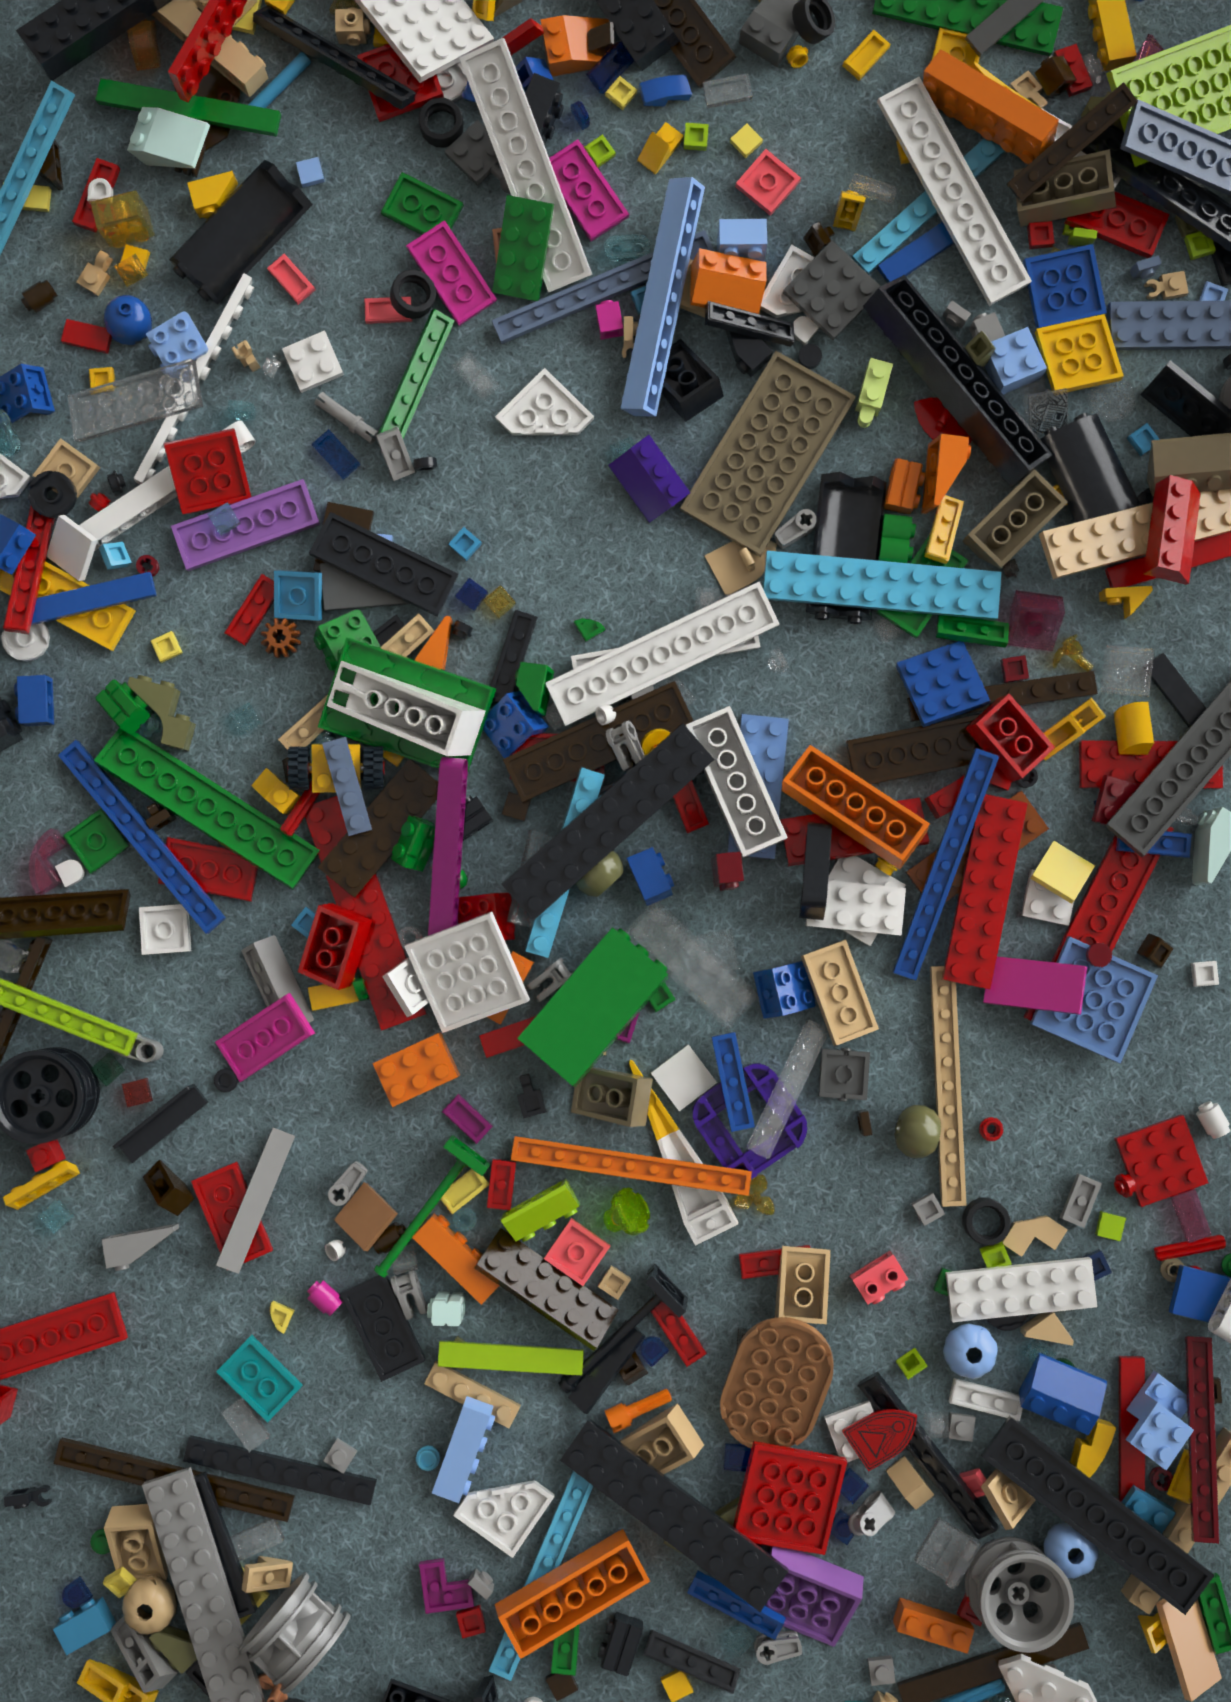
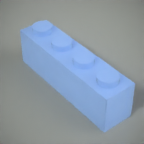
(462, 1450)

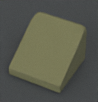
(980, 349)

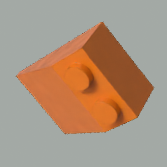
(567, 43)
(944, 462)

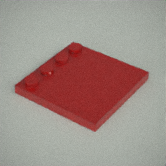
(789, 1497)

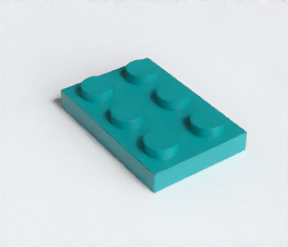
(259, 1378)

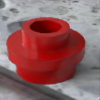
(99, 501)
(997, 1132)
(1124, 1185)

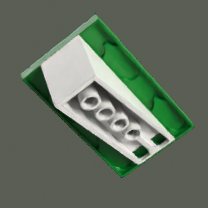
(405, 705)

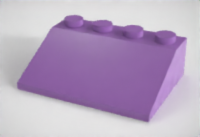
(815, 1595)

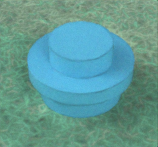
(427, 1458)

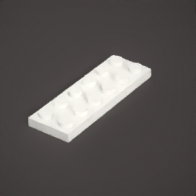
(1021, 1289)

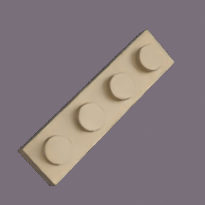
(459, 1386)

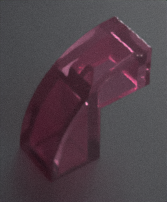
(41, 871)

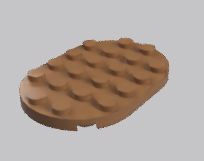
(777, 1383)

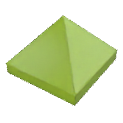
(911, 1363)

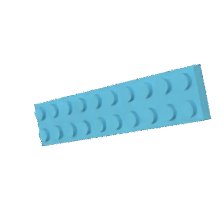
(882, 585)

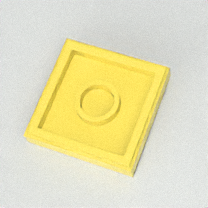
(1062, 872)

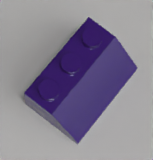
(649, 478)

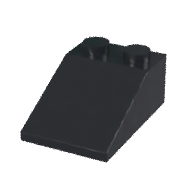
(689, 382)

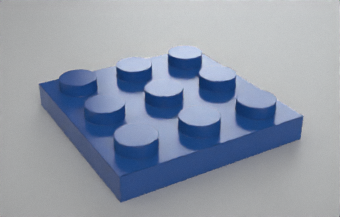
(1065, 286)
(942, 683)

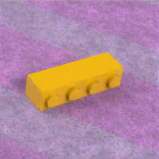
(1112, 33)

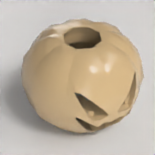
(152, 1592)

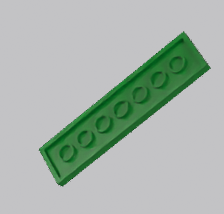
(1033, 34)

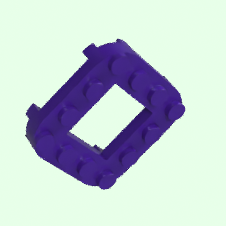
(722, 1143)

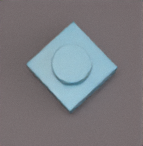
(115, 555)

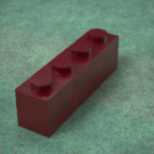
(727, 870)

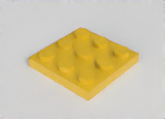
(1079, 354)

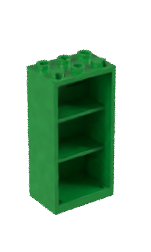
(594, 1006)

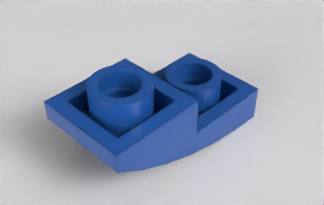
(660, 90)

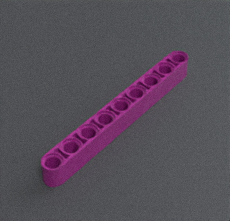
(448, 844)

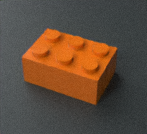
(416, 1069)

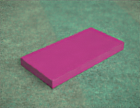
(587, 191)
(452, 273)
(1037, 985)
(265, 1037)

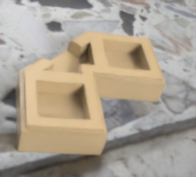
(1023, 1232)

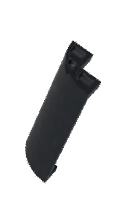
(240, 232)
(1088, 469)
(848, 527)

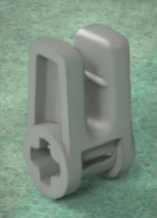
(793, 530)
(619, 744)
(551, 972)
(348, 1182)
(406, 1285)
(783, 1647)

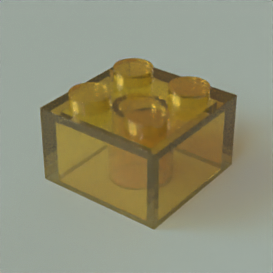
(122, 219)

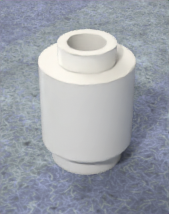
(1213, 1119)

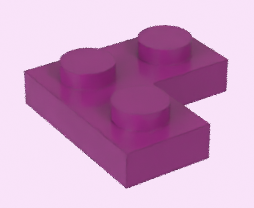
(439, 1593)

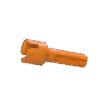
(621, 1416)

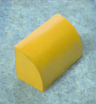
(1134, 728)

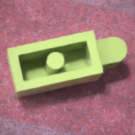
(872, 391)

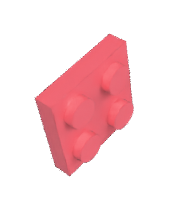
(768, 182)
(577, 1252)

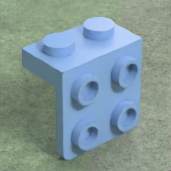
(176, 340)

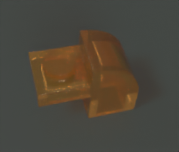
(144, 45)

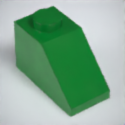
(531, 682)

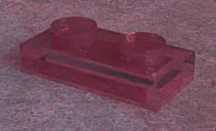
(1191, 1215)

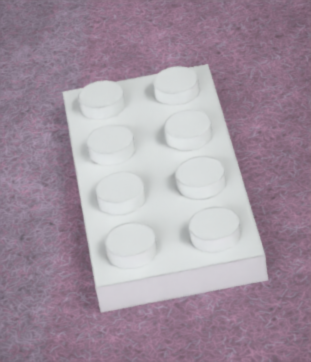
(863, 908)

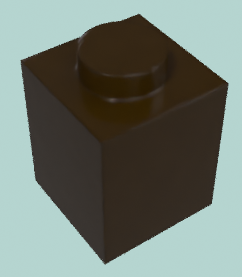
(1055, 75)

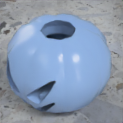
(959, 1342)
(1060, 1541)

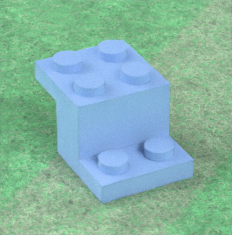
(1160, 1428)

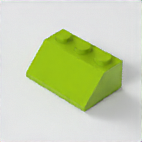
(540, 1211)

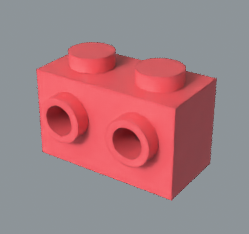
(879, 1278)

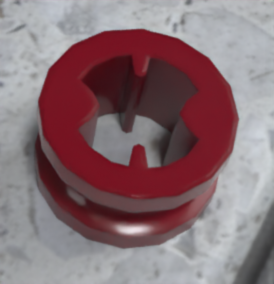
(145, 558)
(1154, 1477)

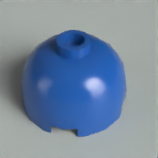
(127, 319)

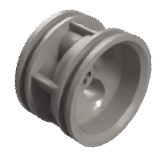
(1053, 1599)
(294, 1634)

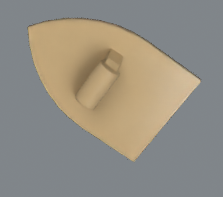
(737, 566)

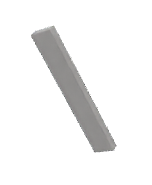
(255, 1200)

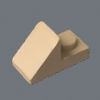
(267, 1575)

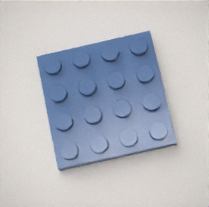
(1110, 1004)

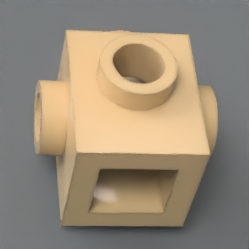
(351, 26)

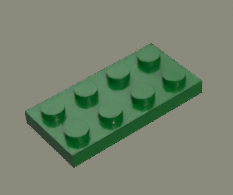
(523, 247)
(915, 622)

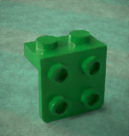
(332, 635)

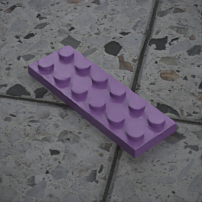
(261, 519)

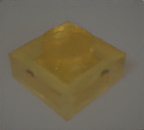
(131, 270)

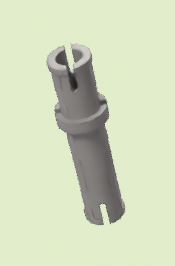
(354, 423)

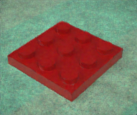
(389, 63)
(207, 470)
(1161, 1160)

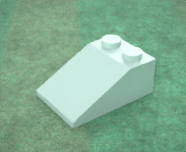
(167, 138)
(1211, 845)

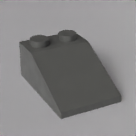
(770, 30)

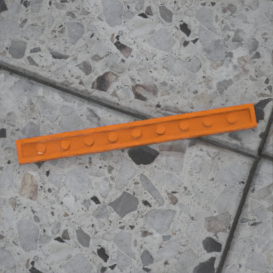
(631, 1166)

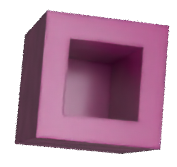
(609, 319)

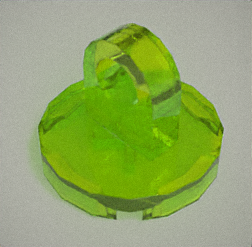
(628, 1211)

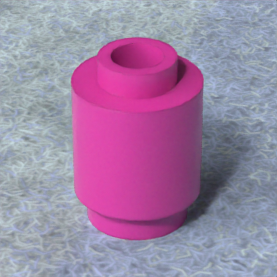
(324, 1297)

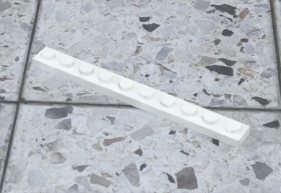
(221, 331)

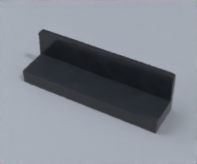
(162, 1123)

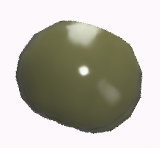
(601, 875)
(917, 1131)

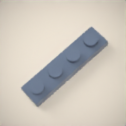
(347, 786)

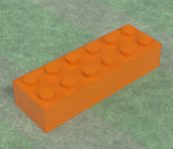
(989, 107)
(855, 807)
(571, 1593)

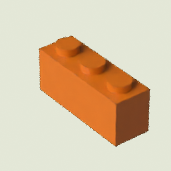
(933, 1625)

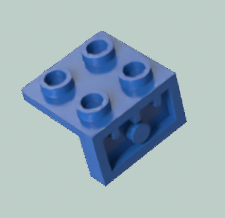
(25, 391)
(512, 723)
(784, 990)

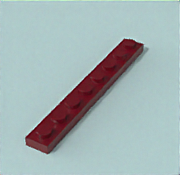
(1202, 1440)

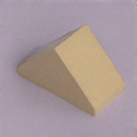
(1048, 1328)
(909, 1482)

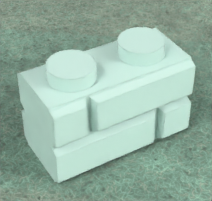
(447, 1309)

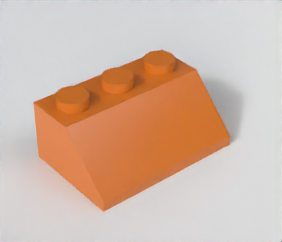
(727, 280)

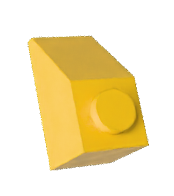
(211, 192)
(276, 791)

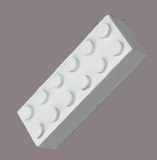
(737, 783)

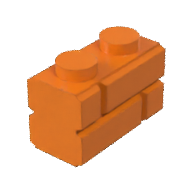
(903, 486)

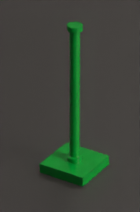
(465, 1157)

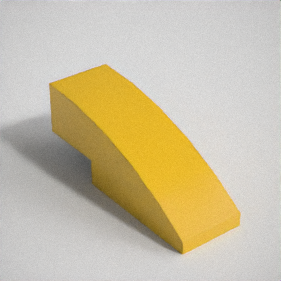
(1073, 725)
(1090, 1452)
(112, 1684)

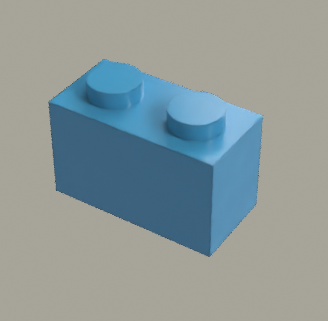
(84, 1625)

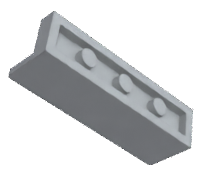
(273, 973)

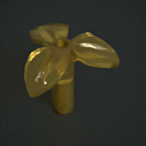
(1074, 650)
(763, 1203)

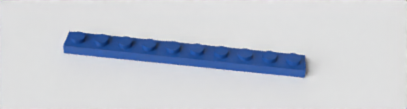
(142, 837)
(945, 863)

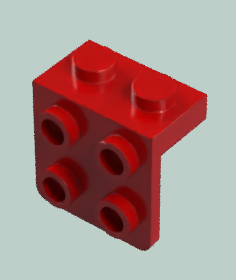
(478, 905)

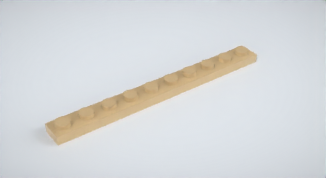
(948, 1089)

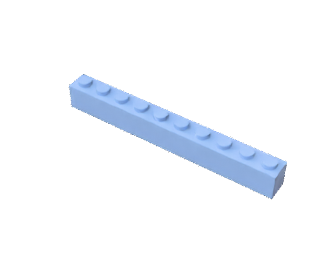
(662, 297)

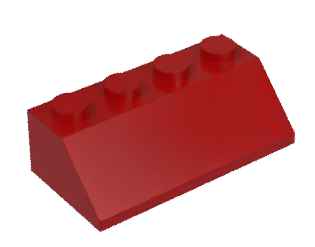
(1172, 530)

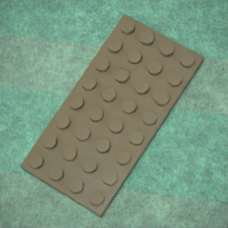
(768, 453)

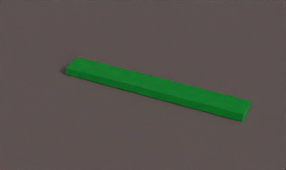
(205, 109)

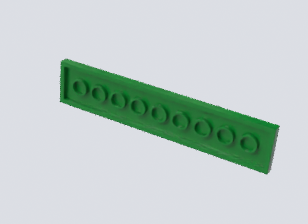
(207, 807)

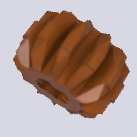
(274, 645)

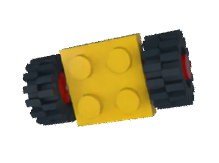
(300, 771)

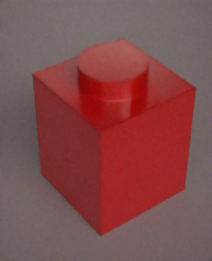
(45, 1155)

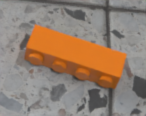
(454, 1256)

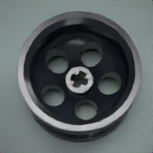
(74, 1075)

